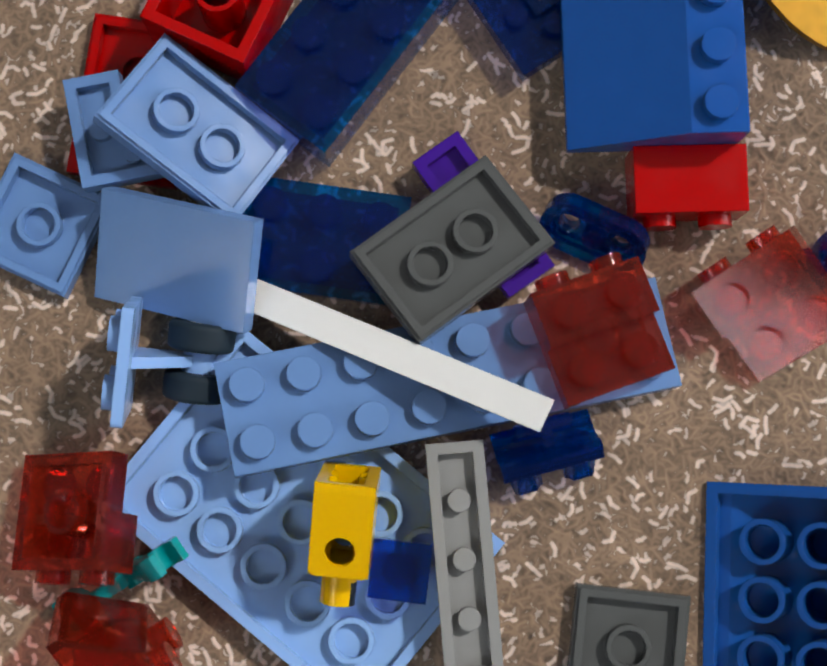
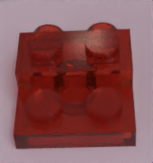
(768, 301)
(598, 329)
(74, 519)

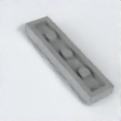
(464, 554)

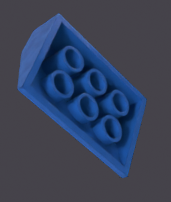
(653, 73)
(765, 575)

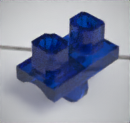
(563, 443)

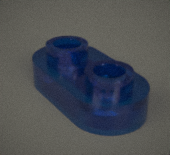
(594, 231)

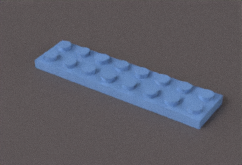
(331, 404)

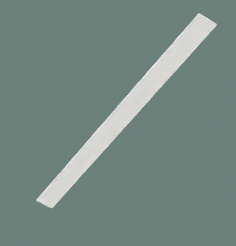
(403, 356)

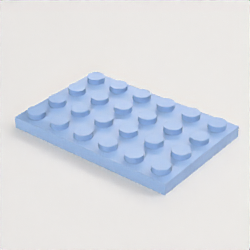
(254, 539)

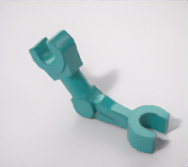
(145, 568)

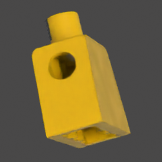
(345, 509)

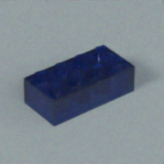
(337, 64)

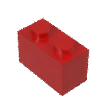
(687, 185)

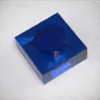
(400, 570)

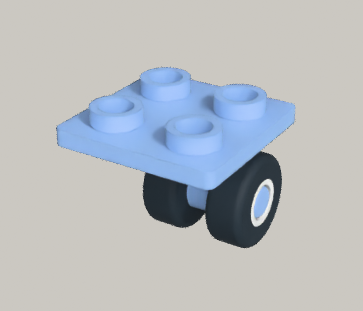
(187, 370)

